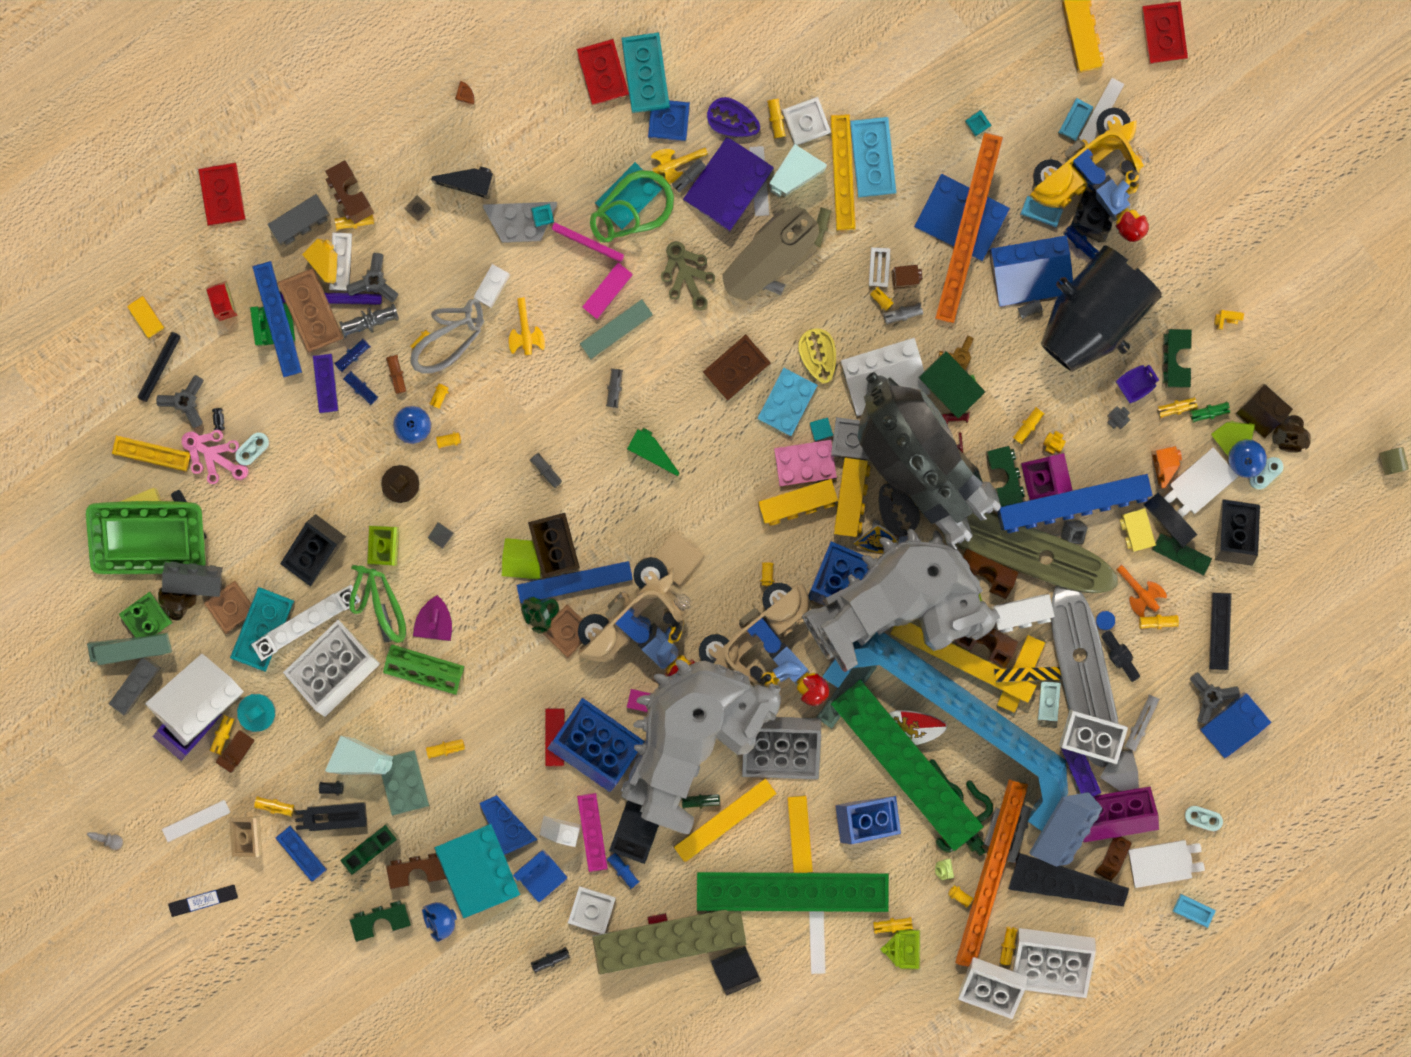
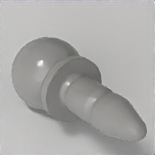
(114, 842)

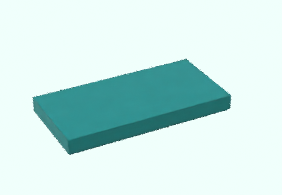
(645, 72)
(265, 614)

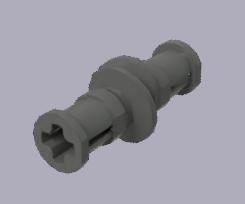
(368, 321)

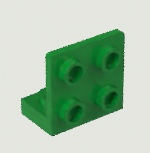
(261, 328)

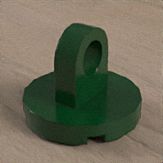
(537, 615)

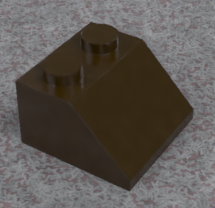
(1264, 410)

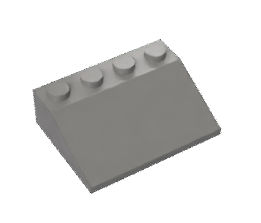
(785, 749)

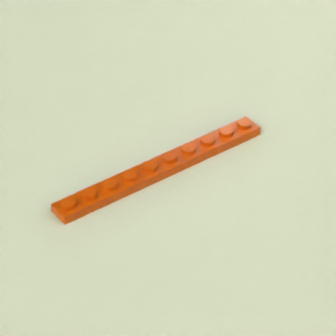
(969, 227)
(992, 872)

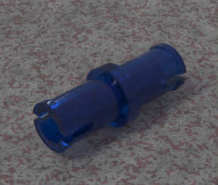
(1080, 242)
(352, 355)
(360, 388)

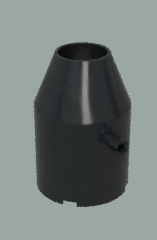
(1098, 310)

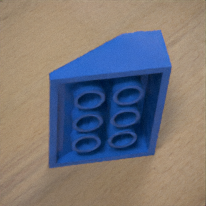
(945, 210)
(1030, 270)
(834, 572)
(595, 745)

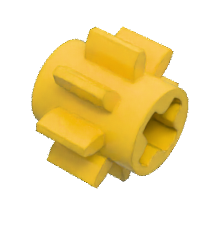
(1054, 442)

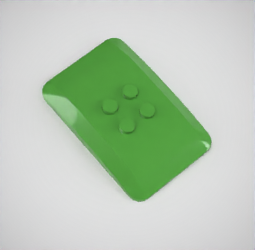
(144, 536)

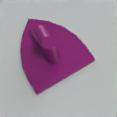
(434, 621)

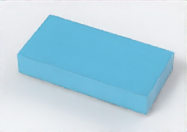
(1075, 119)
(1041, 213)
(1194, 910)

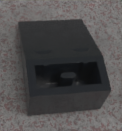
(633, 834)

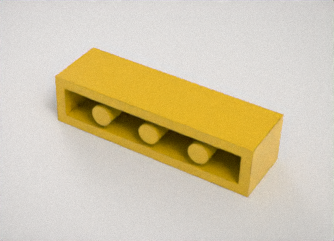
(1082, 35)
(850, 497)
(798, 501)

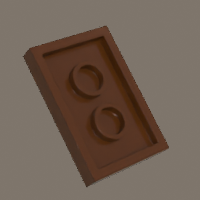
(736, 367)

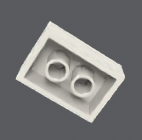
(1024, 612)
(1093, 736)
(992, 988)

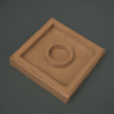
(230, 607)
(565, 631)

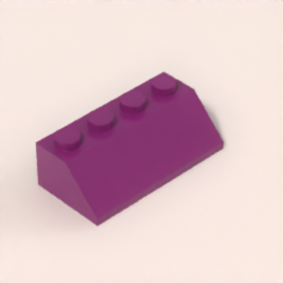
(1124, 814)

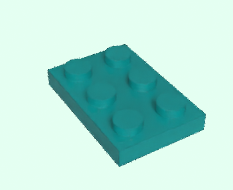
(637, 193)

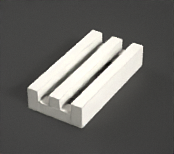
(887, 262)

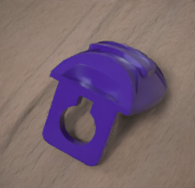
(1137, 383)

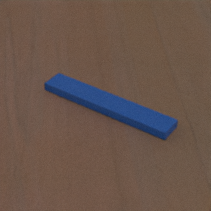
(277, 319)
(575, 581)

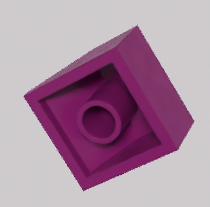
(1046, 476)

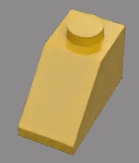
(323, 259)

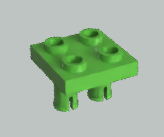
(145, 616)

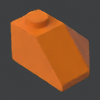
(1166, 463)

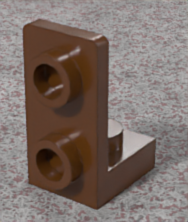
(235, 751)
(1114, 858)

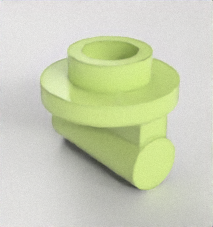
(944, 869)

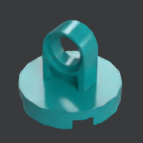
(256, 712)

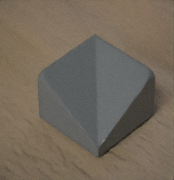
(1074, 531)
(440, 535)

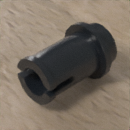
(331, 788)

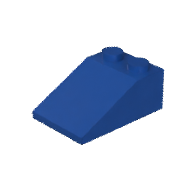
(1235, 725)
(868, 819)

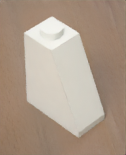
(560, 831)

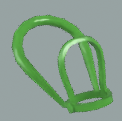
(637, 228)
(376, 602)

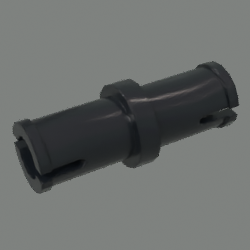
(550, 960)

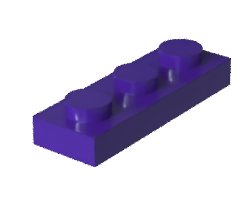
(325, 383)
(1081, 772)

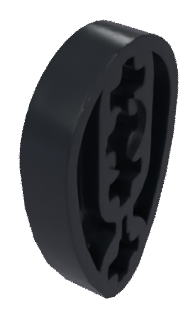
(889, 517)

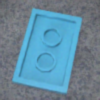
(787, 401)

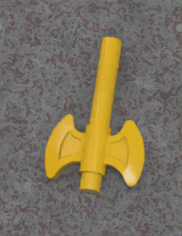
(668, 166)
(526, 339)

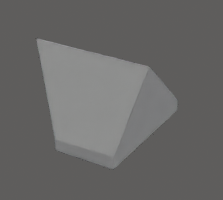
(1123, 774)

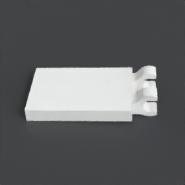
(1201, 482)
(1163, 863)

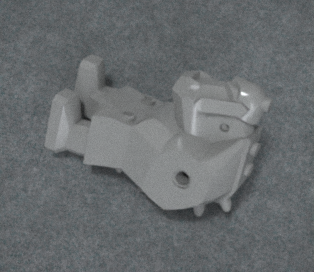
(899, 587)
(682, 728)

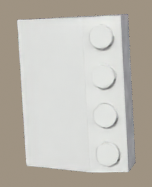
(897, 361)
(331, 668)
(194, 699)
(1055, 962)

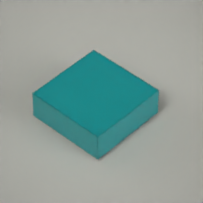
(978, 123)
(542, 215)
(821, 429)

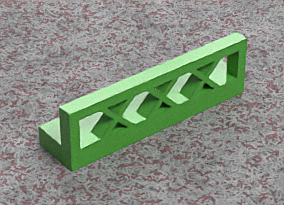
(423, 666)

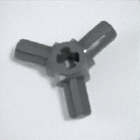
(375, 271)
(175, 401)
(1205, 688)

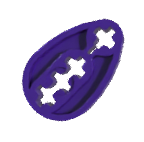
(725, 127)

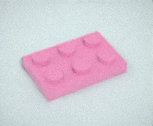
(805, 463)

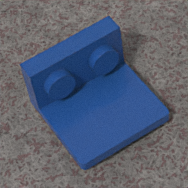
(540, 875)

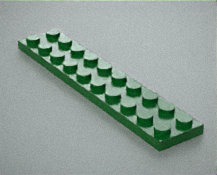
(907, 765)
(793, 891)

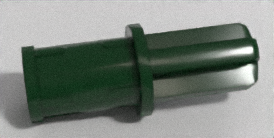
(701, 801)

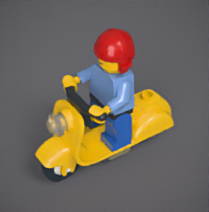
(1060, 182)

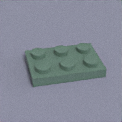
(405, 784)

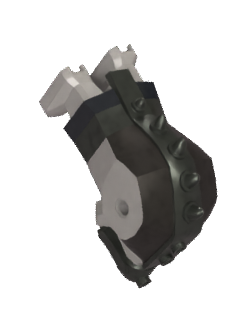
(920, 457)

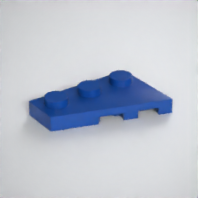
(508, 828)

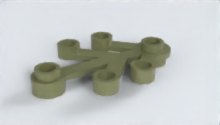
(686, 272)

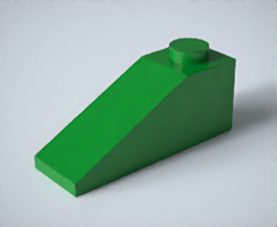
(648, 448)

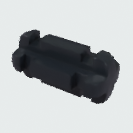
(218, 419)

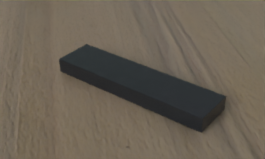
(1220, 631)

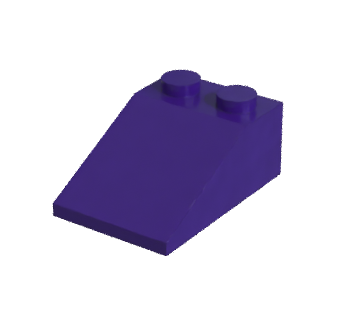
(172, 744)

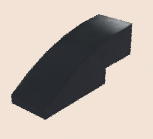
(1170, 520)

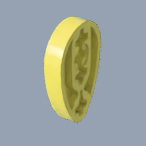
(807, 354)

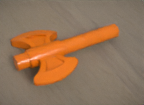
(1146, 598)

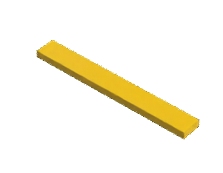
(965, 661)

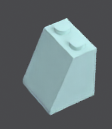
(795, 171)
(357, 757)

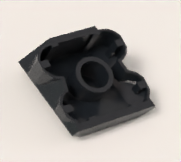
(1092, 218)
(735, 970)

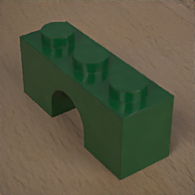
(1175, 341)
(1003, 459)
(369, 849)
(396, 914)

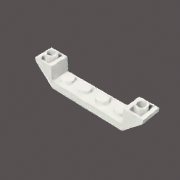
(303, 622)

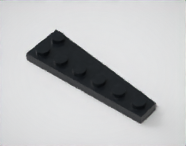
(1040, 877)

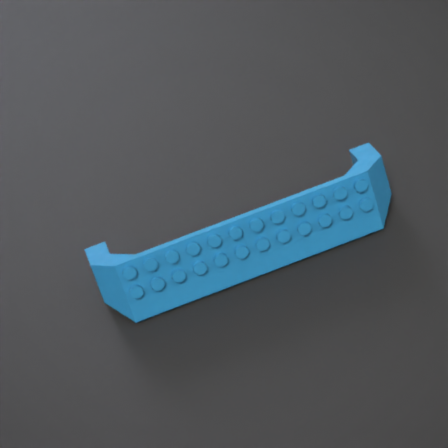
(970, 711)

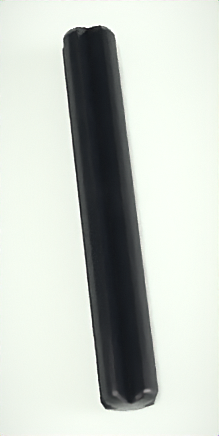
(159, 366)

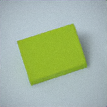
(383, 545)
(520, 559)

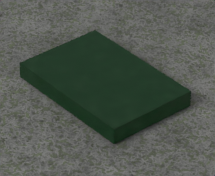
(951, 384)

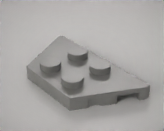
(515, 221)

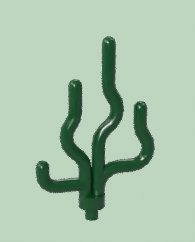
(975, 842)

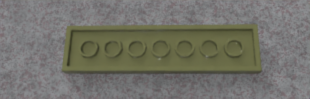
(668, 940)

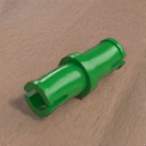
(1210, 412)

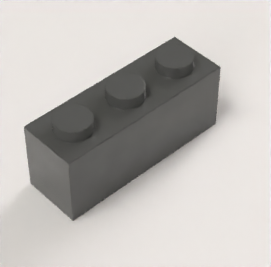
(299, 220)
(192, 579)
(134, 685)

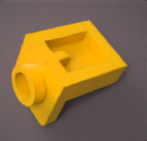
(1231, 316)

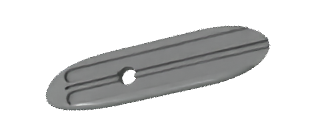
(1086, 681)

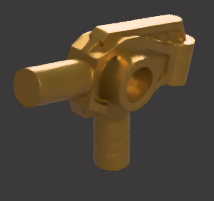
(962, 354)

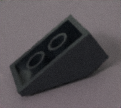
(471, 181)
(1238, 532)
(312, 549)

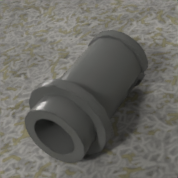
(1030, 309)

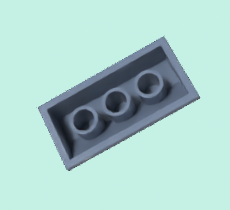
(1066, 829)

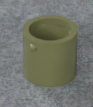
(1394, 461)

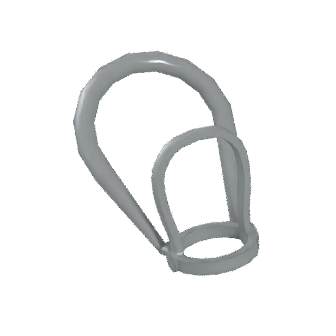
(451, 325)

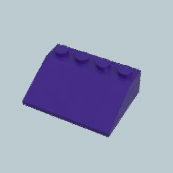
(728, 184)

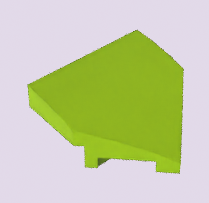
(1231, 433)
(904, 949)

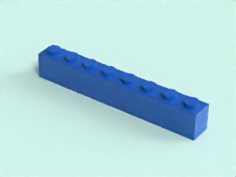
(1074, 502)

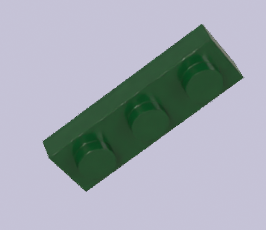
(1185, 556)

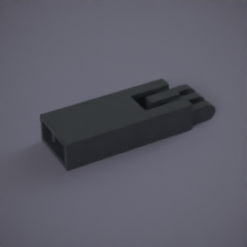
(339, 816)

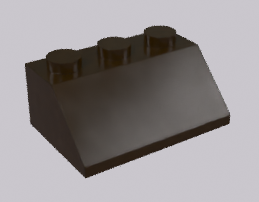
(553, 545)

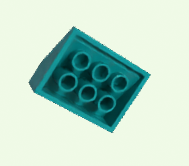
(477, 871)

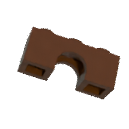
(341, 179)
(906, 277)
(1000, 577)
(1000, 646)
(399, 871)

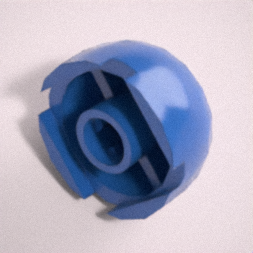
(421, 428)
(1247, 449)
(439, 919)

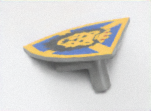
(871, 539)

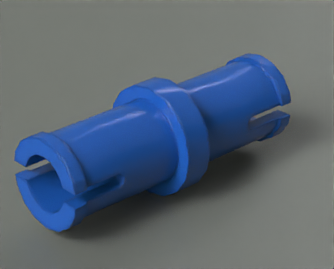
(623, 870)

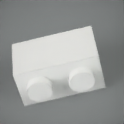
(491, 286)

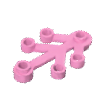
(211, 454)

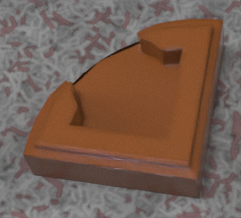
(465, 93)

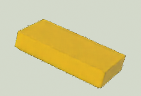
(145, 317)

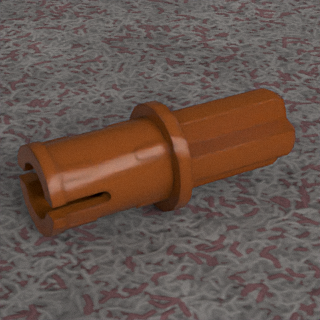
(396, 374)

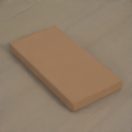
(310, 310)

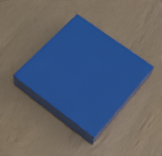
(670, 122)

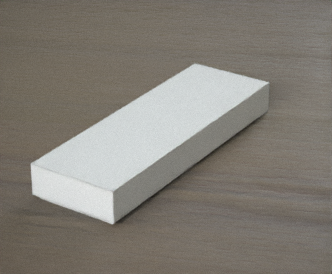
(342, 246)

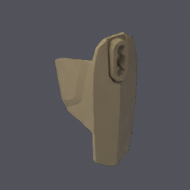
(772, 253)

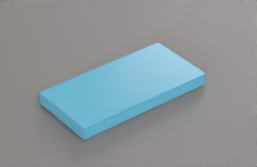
(873, 157)

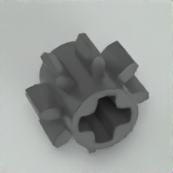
(1118, 417)

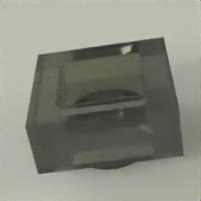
(417, 208)

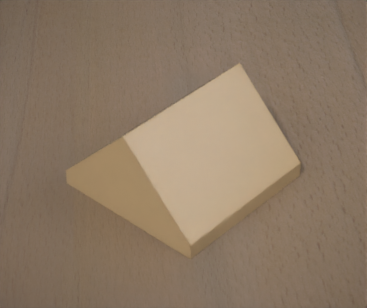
(246, 836)

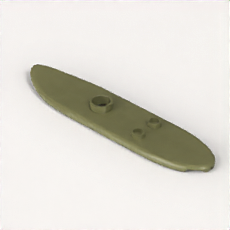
(1020, 550)

